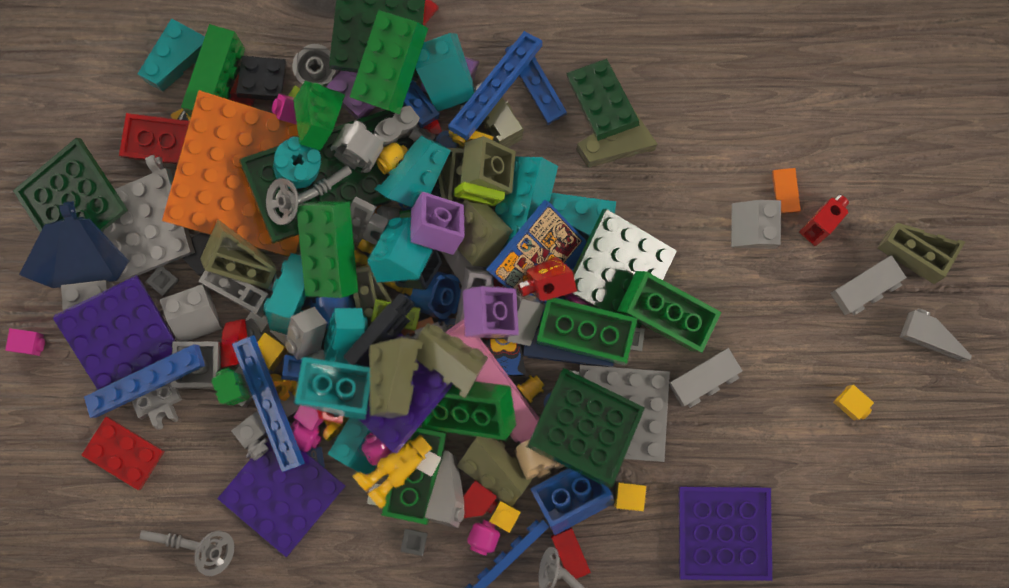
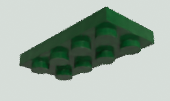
(602, 99)

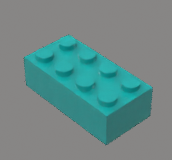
(531, 186)

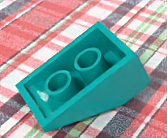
(445, 72)
(333, 387)

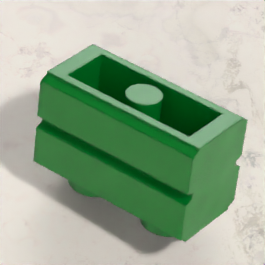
(230, 387)

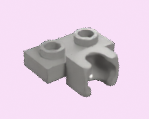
(364, 223)
(157, 405)

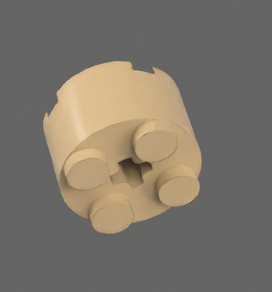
(533, 463)

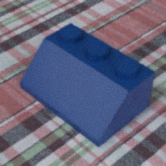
(570, 499)

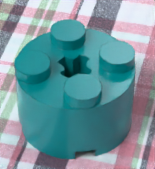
(302, 174)

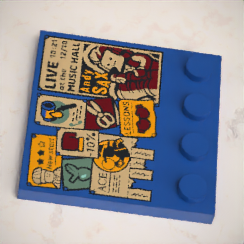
(538, 240)

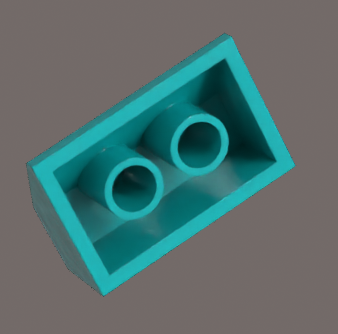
(395, 255)
(348, 447)

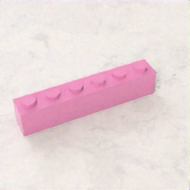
(493, 373)

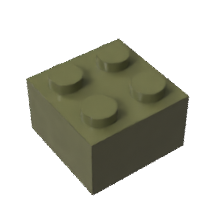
(488, 164)
(483, 235)

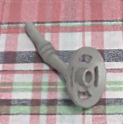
(289, 203)
(205, 547)
(551, 570)

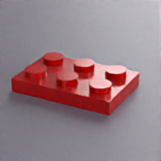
(152, 136)
(123, 453)

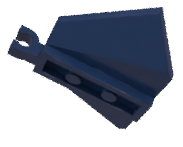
(73, 253)

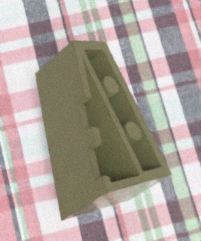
(236, 258)

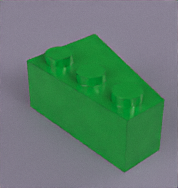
(316, 113)

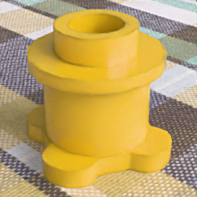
(282, 386)
(531, 388)

